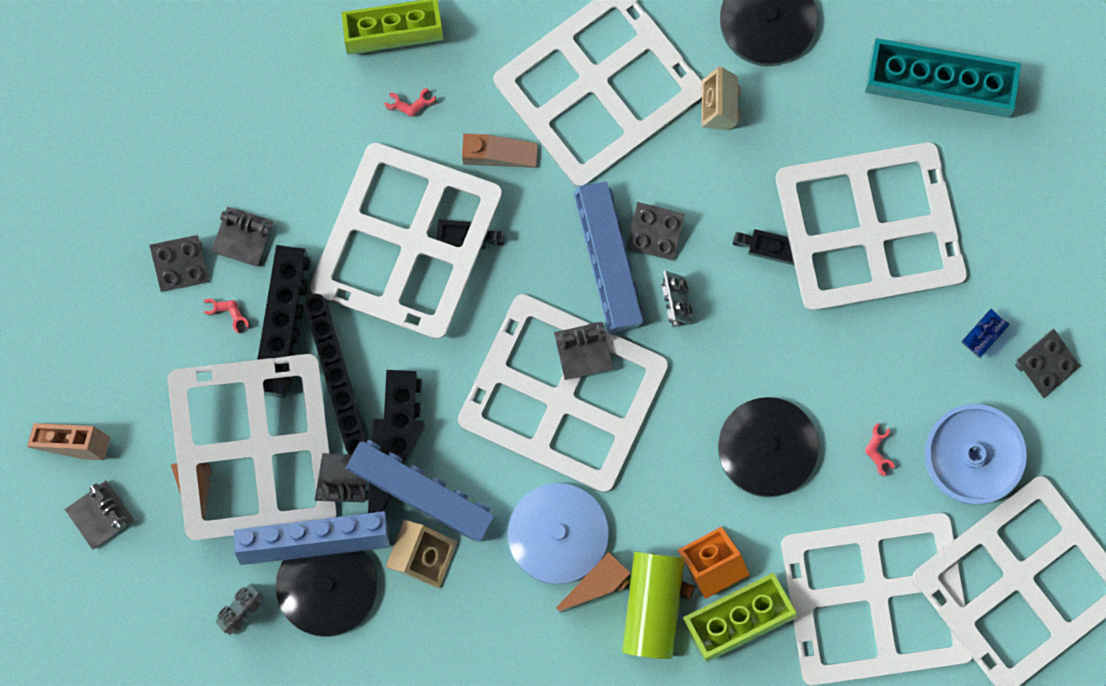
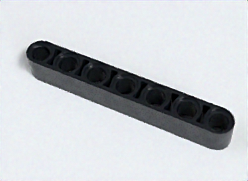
(332, 365)

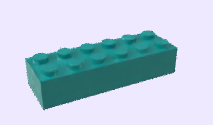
(943, 78)

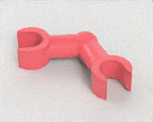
(412, 109)
(230, 306)
(871, 450)

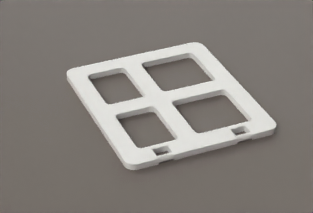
(594, 80)
(871, 232)
(412, 241)
(560, 399)
(259, 446)
(1016, 577)
(875, 591)

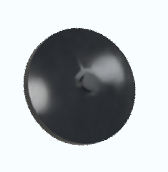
(768, 29)
(768, 447)
(327, 592)

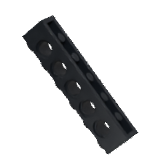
(284, 259)

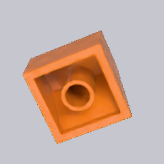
(714, 562)

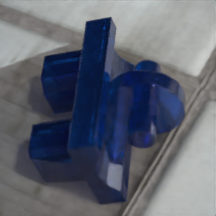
(985, 333)

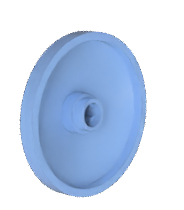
(975, 454)
(558, 533)

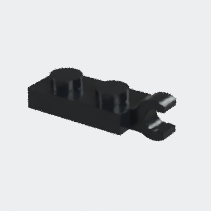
(455, 233)
(766, 245)

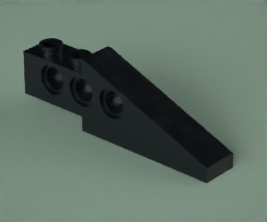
(387, 433)

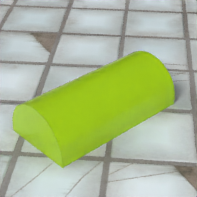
(391, 26)
(653, 605)
(739, 617)

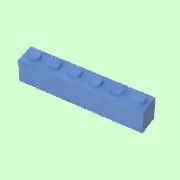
(608, 257)
(419, 491)
(311, 538)

